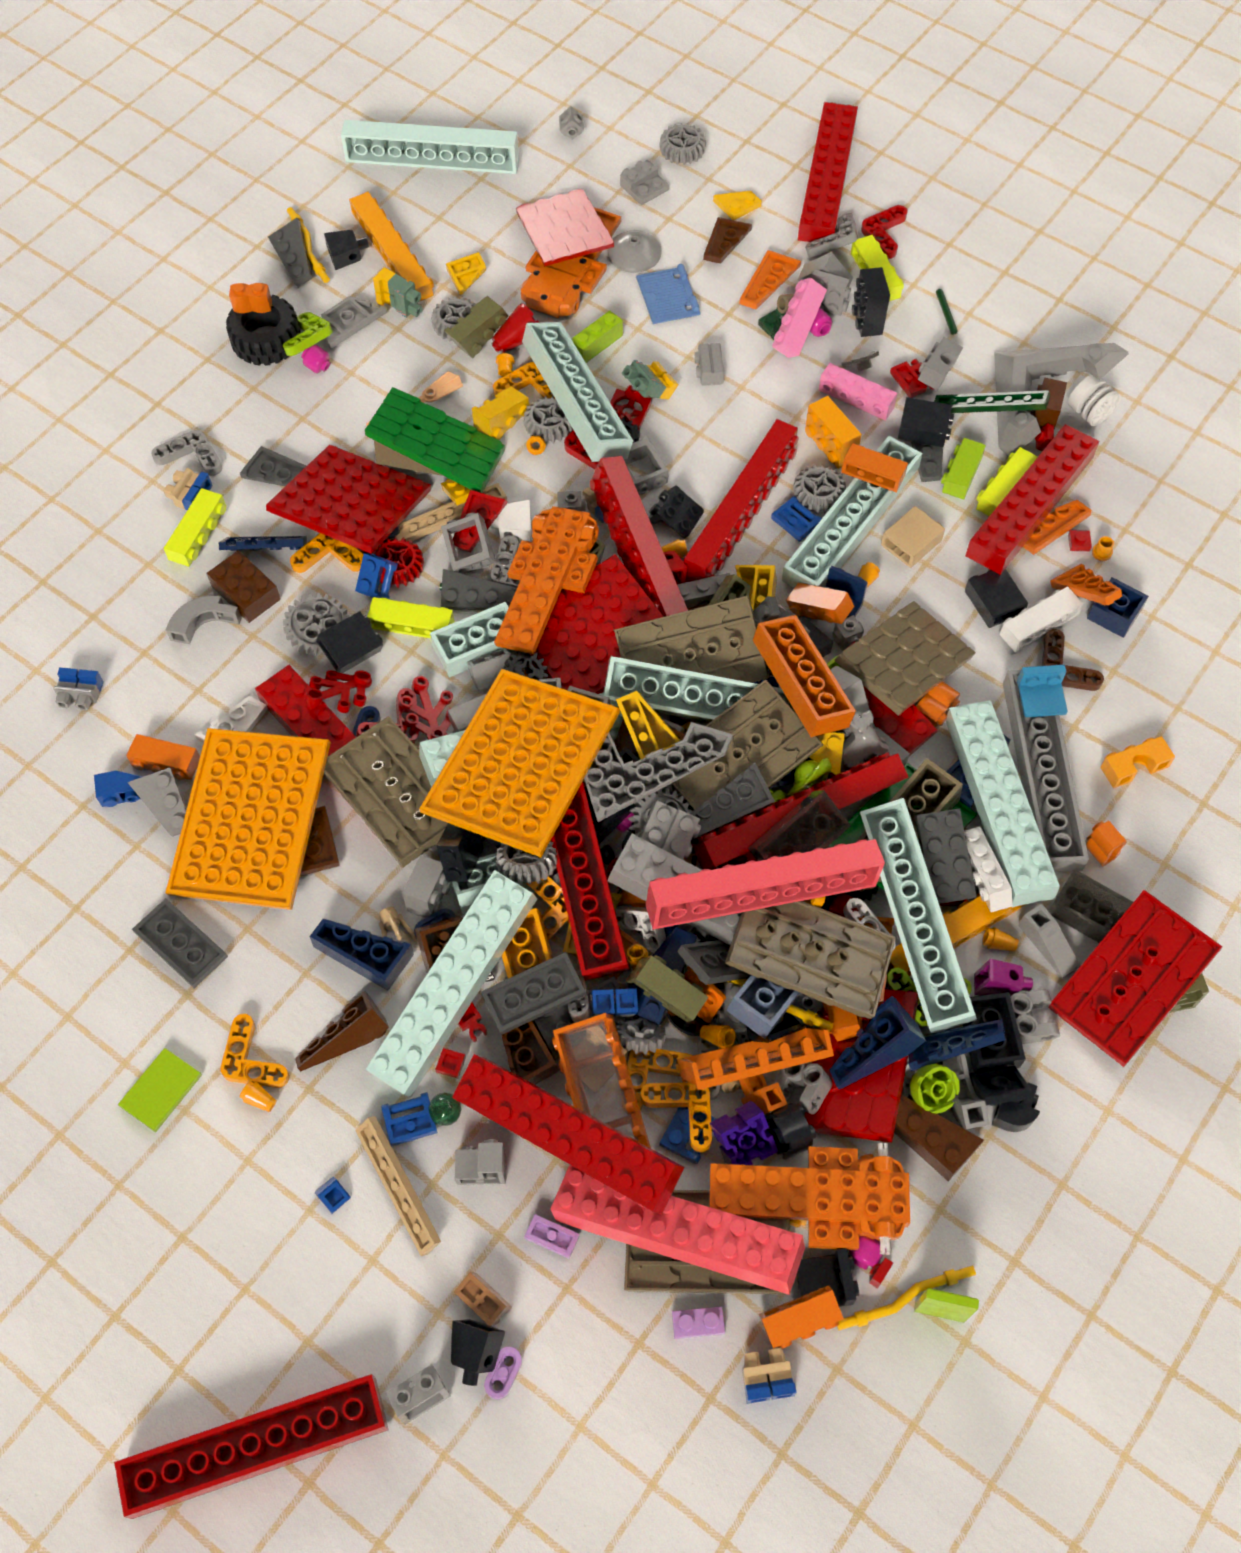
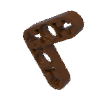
(1058, 649)

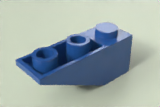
(114, 789)

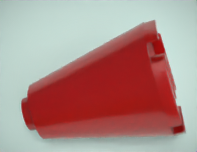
(512, 331)

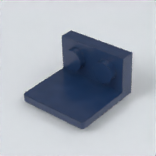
(846, 582)

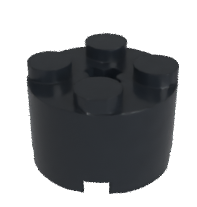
(790, 1130)

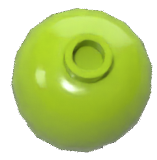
(934, 1088)

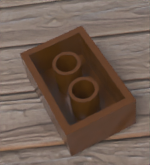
(243, 586)

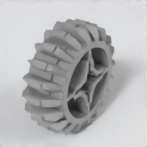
(682, 144)
(448, 312)
(550, 424)
(818, 488)
(523, 866)

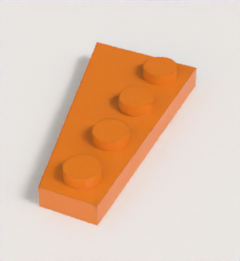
(768, 278)
(1057, 524)
(1087, 585)

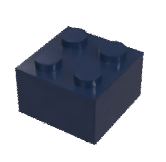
(1122, 613)

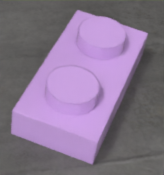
(552, 1236)
(698, 1322)

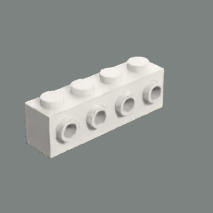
(1039, 619)
(987, 871)

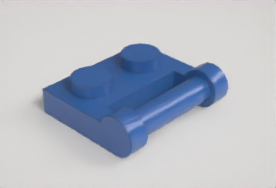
(792, 521)
(370, 576)
(409, 1126)
(678, 1135)

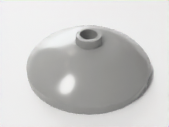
(634, 251)

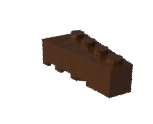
(529, 1054)
(935, 1138)

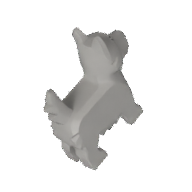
(862, 741)

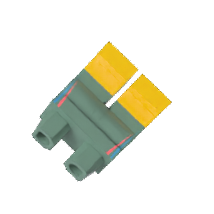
(397, 293)
(650, 379)

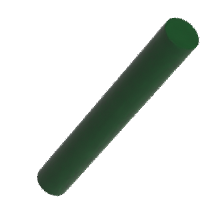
(946, 311)

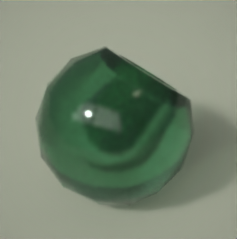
(444, 1109)

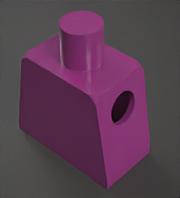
(1000, 977)

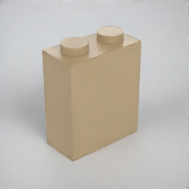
(913, 536)

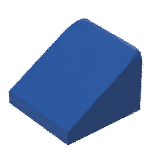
(332, 1194)

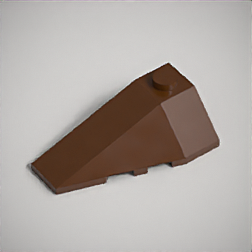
(356, 1028)

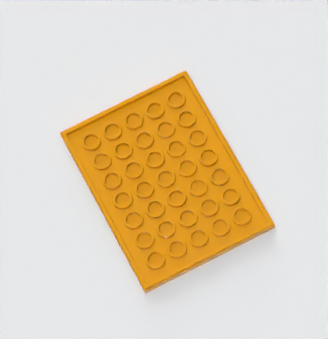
(520, 762)
(249, 818)

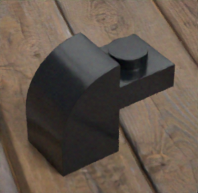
(1017, 1116)

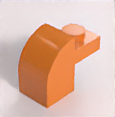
(764, 1096)

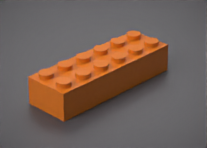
(803, 676)

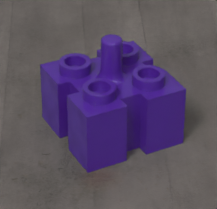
(744, 1135)

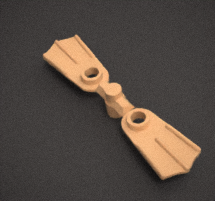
(441, 387)

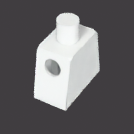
(515, 521)

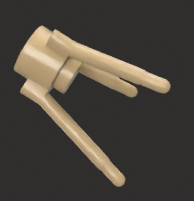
(391, 921)

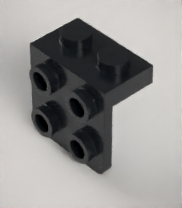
(676, 511)
(831, 1271)

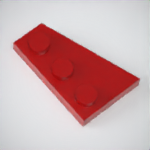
(486, 506)

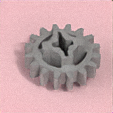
(640, 1035)

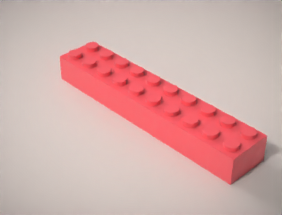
(763, 883)
(683, 1232)

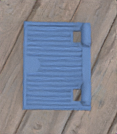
(668, 296)

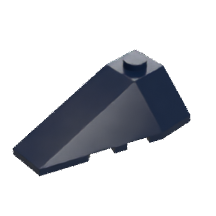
(650, 1007)
(882, 1042)

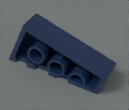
(366, 954)

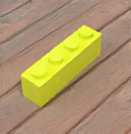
(868, 255)
(1005, 480)
(195, 527)
(408, 617)

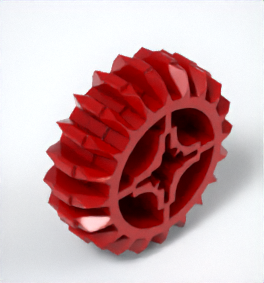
(401, 553)

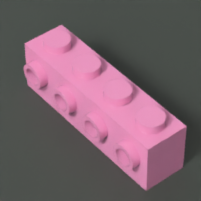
(799, 317)
(857, 391)

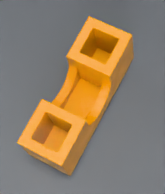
(1152, 754)

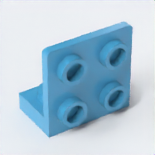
(1042, 690)

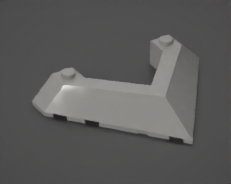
(1018, 368)
(618, 785)

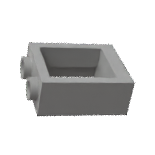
(656, 479)
(475, 561)
(415, 1401)

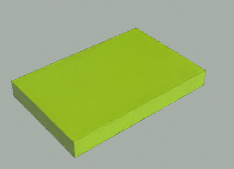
(159, 1090)
(946, 1305)

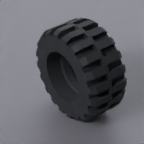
(263, 347)

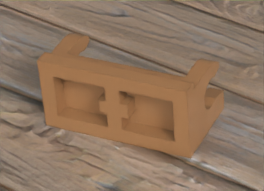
(482, 1299)

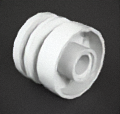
(1094, 400)

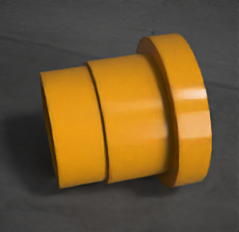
(505, 363)
(1103, 549)

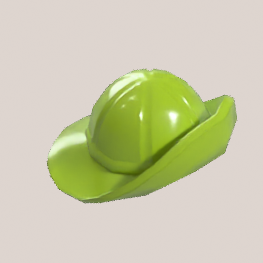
(810, 773)

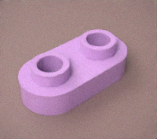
(503, 1373)

